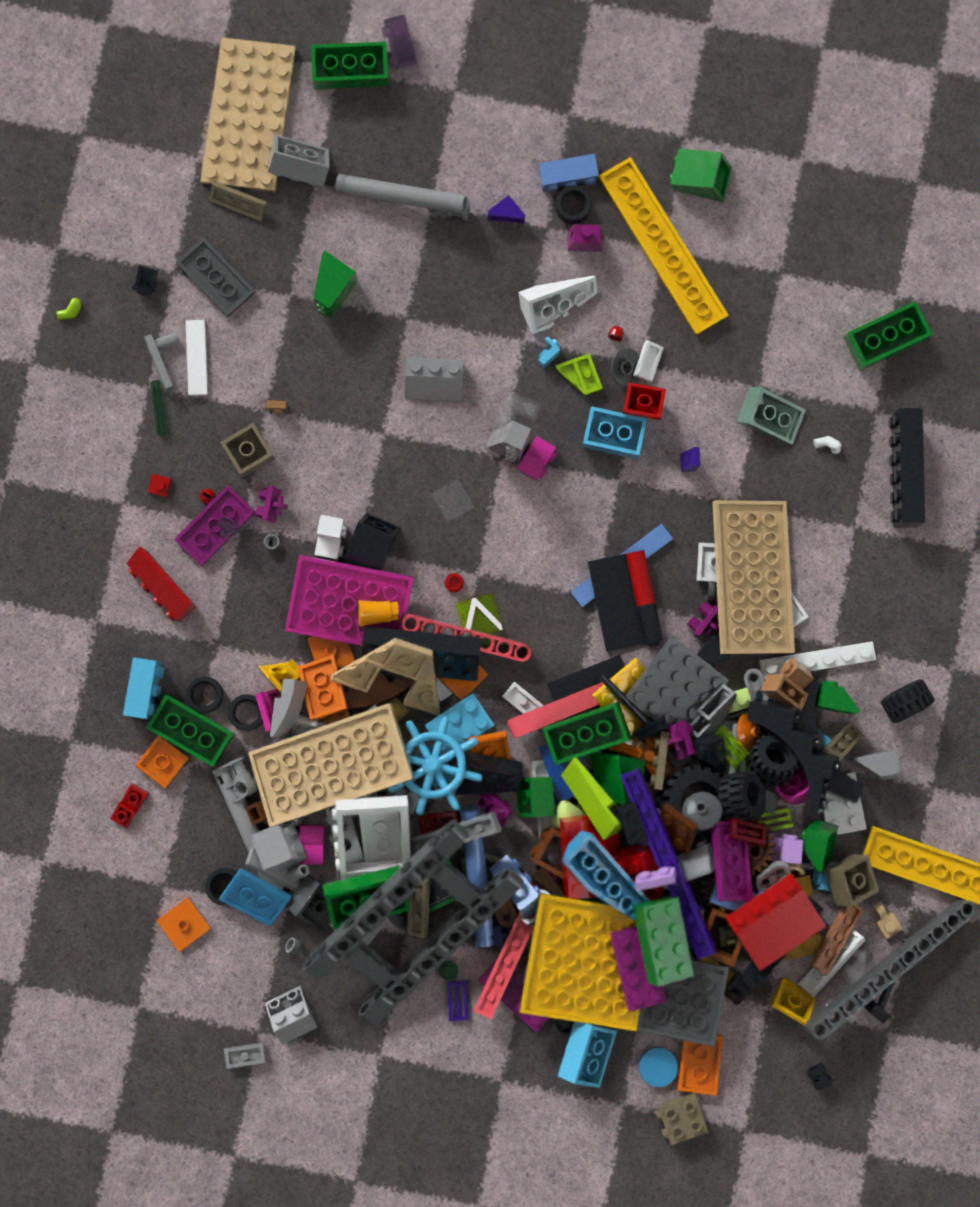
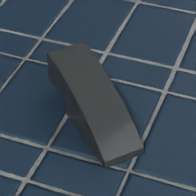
(713, 712)

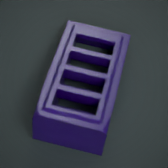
(690, 460)

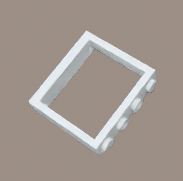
(370, 806)

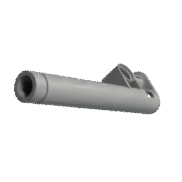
(437, 202)
(236, 786)

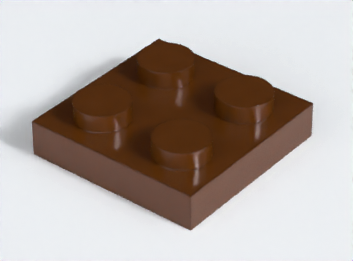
(679, 828)

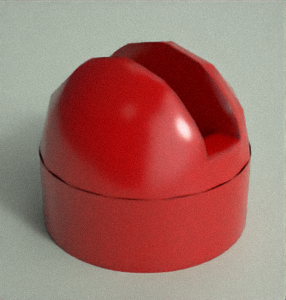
(617, 331)
(204, 499)

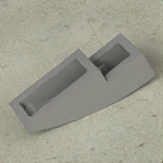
(287, 707)

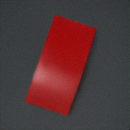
(129, 806)

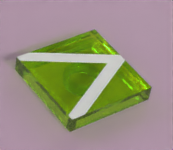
(479, 614)

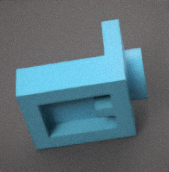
(549, 355)
(820, 881)

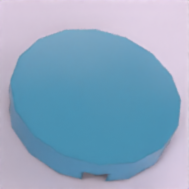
(658, 1067)

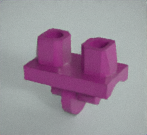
(273, 504)
(698, 626)
(681, 739)
(493, 803)

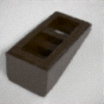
(545, 881)

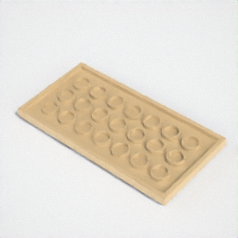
(247, 112)
(753, 577)
(331, 765)

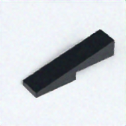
(585, 678)

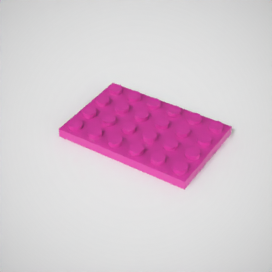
(328, 596)

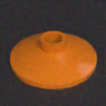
(747, 732)

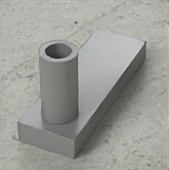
(153, 347)
(286, 877)

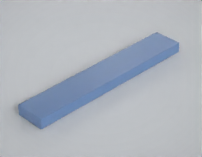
(650, 543)

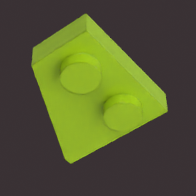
(581, 374)

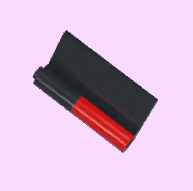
(625, 601)

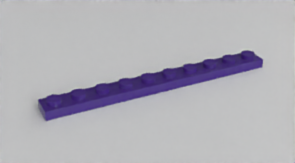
(666, 857)

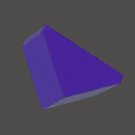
(506, 211)

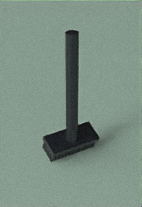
(649, 727)
(877, 1009)

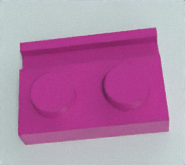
(266, 704)

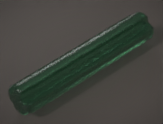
(158, 406)

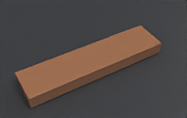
(836, 938)

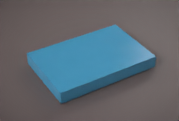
(255, 897)

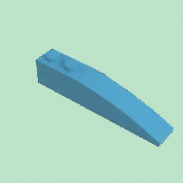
(602, 874)

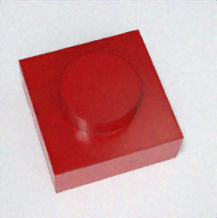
(159, 485)

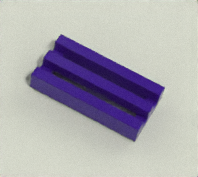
(459, 1017)

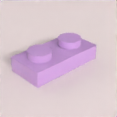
(657, 878)

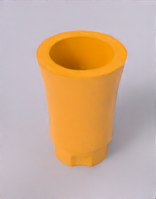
(377, 612)

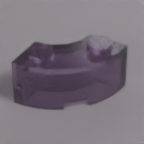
(399, 40)

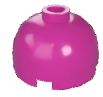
(796, 790)

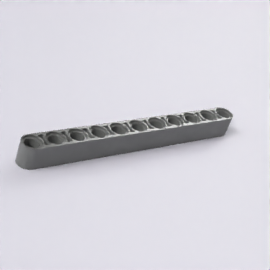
(881, 970)

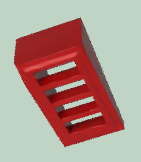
(423, 823)

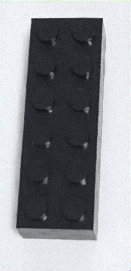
(908, 468)
(453, 655)

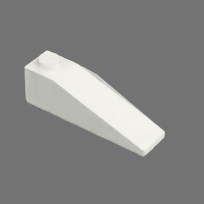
(549, 301)

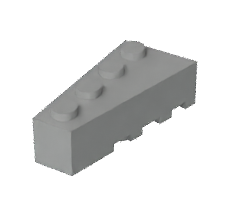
(510, 441)

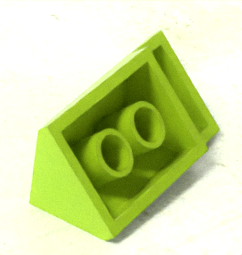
(592, 798)

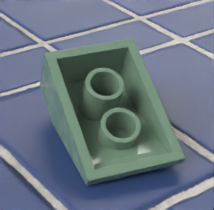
(771, 415)

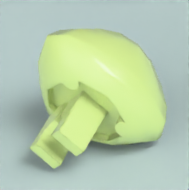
(564, 809)

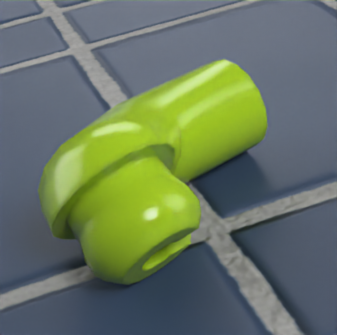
(71, 311)

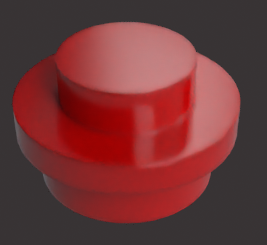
(454, 582)

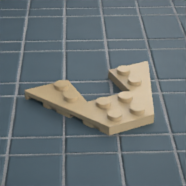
(402, 659)

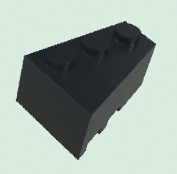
(497, 774)

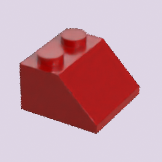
(644, 401)

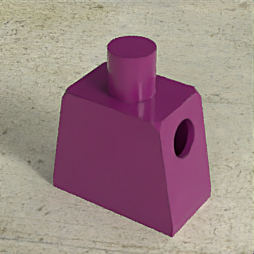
(585, 238)

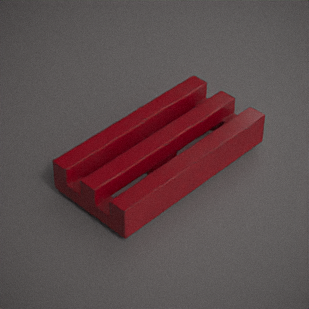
(734, 830)

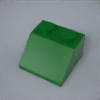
(835, 699)
(536, 797)
(819, 843)

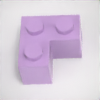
(787, 849)

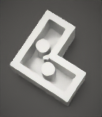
(330, 537)

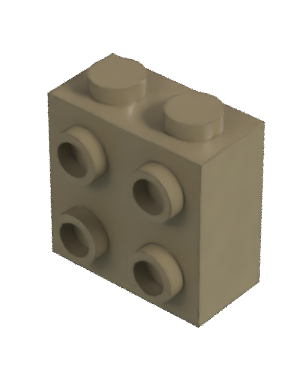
(681, 1118)

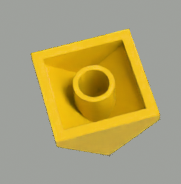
(793, 1001)

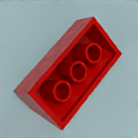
(160, 584)

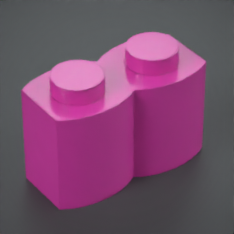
(536, 459)
(313, 843)

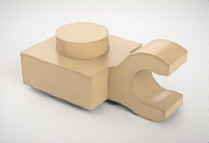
(887, 923)

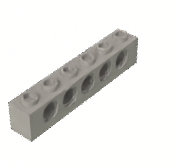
(355, 853)

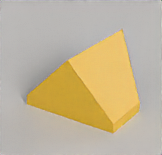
(281, 671)

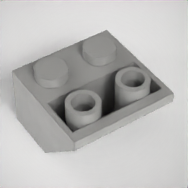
(291, 1015)

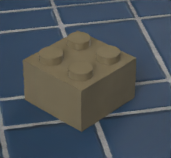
(247, 450)
(852, 880)

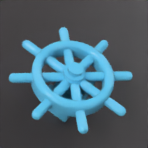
(435, 765)

